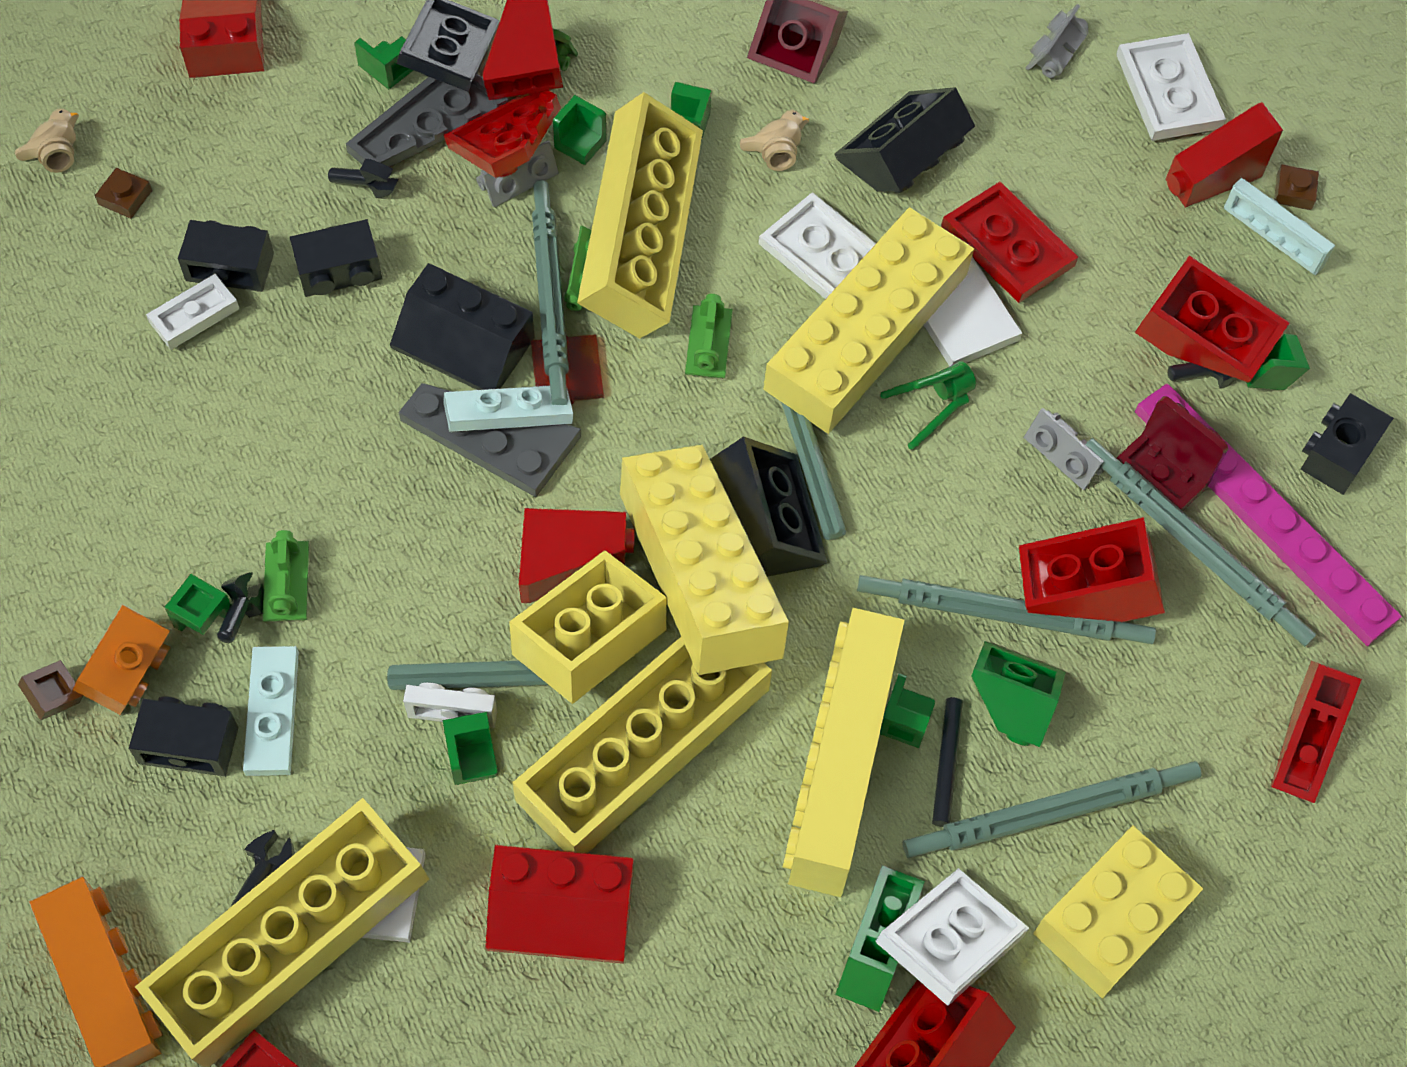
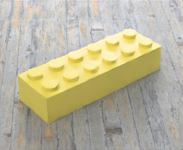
(641, 217)
(867, 320)
(703, 560)
(633, 746)
(842, 752)
(282, 934)

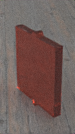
(584, 373)

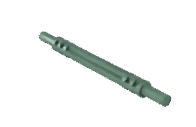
(550, 294)
(1201, 544)
(999, 608)
(1051, 809)

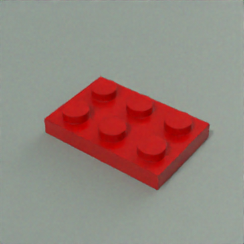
(1010, 241)

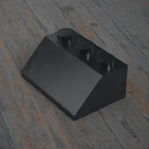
(907, 139)
(462, 329)
(771, 505)

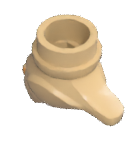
(778, 141)
(52, 142)

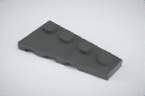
(420, 120)
(517, 454)

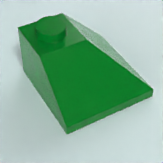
(1017, 693)

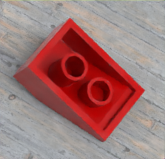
(221, 37)
(1211, 323)
(1093, 574)

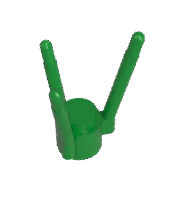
(948, 383)

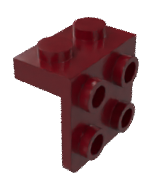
(1176, 453)

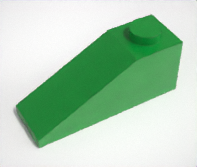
(868, 964)

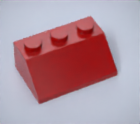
(559, 904)
(940, 1035)

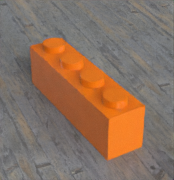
(95, 975)

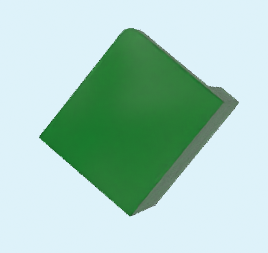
(381, 61)
(692, 104)
(579, 130)
(1282, 365)
(196, 605)
(906, 714)
(470, 748)

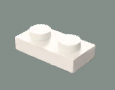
(192, 311)
(435, 703)

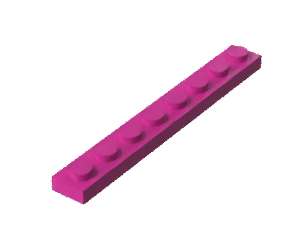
(1292, 538)

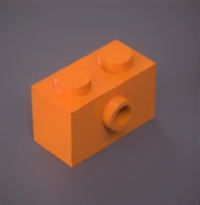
(121, 661)

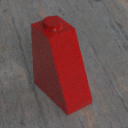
(523, 52)
(1225, 156)
(563, 542)

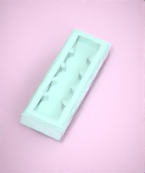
(1279, 226)
(504, 409)
(271, 711)

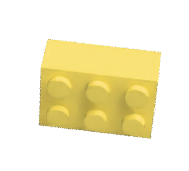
(588, 626)
(1117, 911)

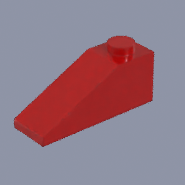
(1314, 730)

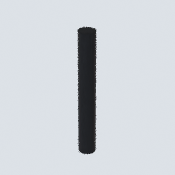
(947, 761)

